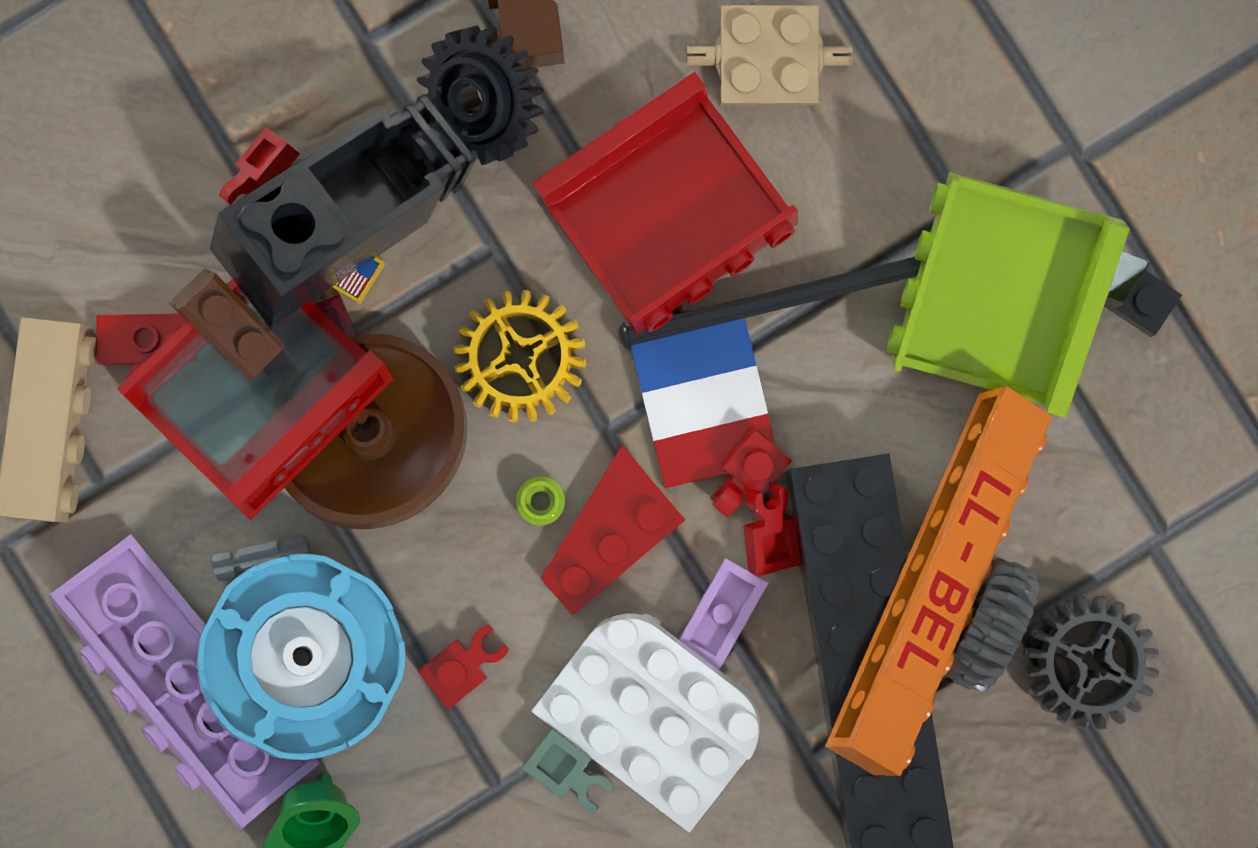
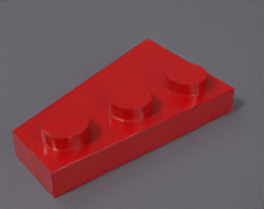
(611, 533)

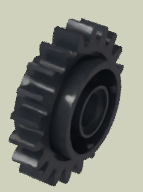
(476, 62)

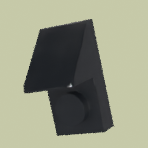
(1140, 296)

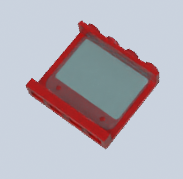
(262, 430)

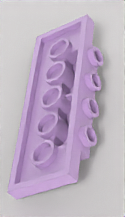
(148, 646)

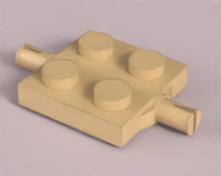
(769, 55)

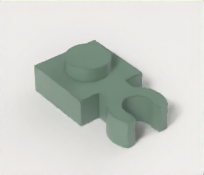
(561, 766)

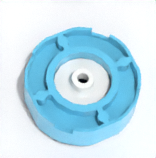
(350, 648)

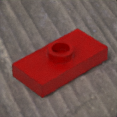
(132, 337)

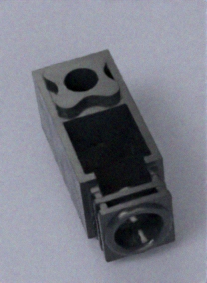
(340, 207)

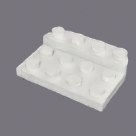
(654, 715)

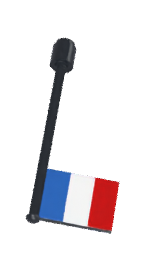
(704, 377)

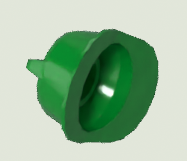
(313, 817)

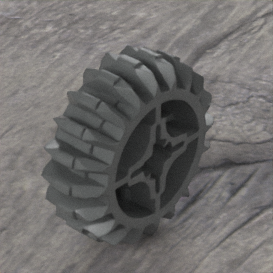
(996, 627)
(1102, 642)

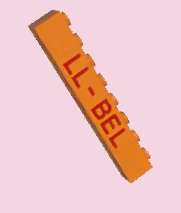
(939, 583)

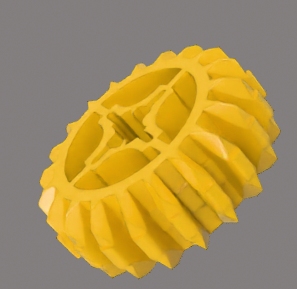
(539, 344)

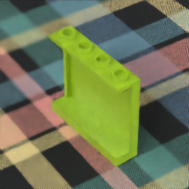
(1007, 291)

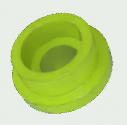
(525, 495)

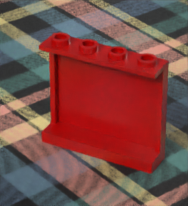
(665, 205)

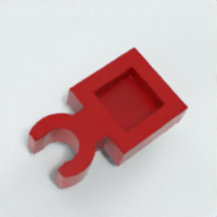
(774, 536)
(457, 670)

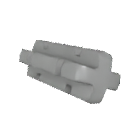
(229, 565)

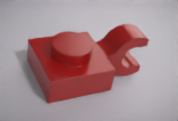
(260, 163)
(751, 465)

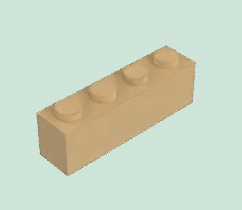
(46, 420)

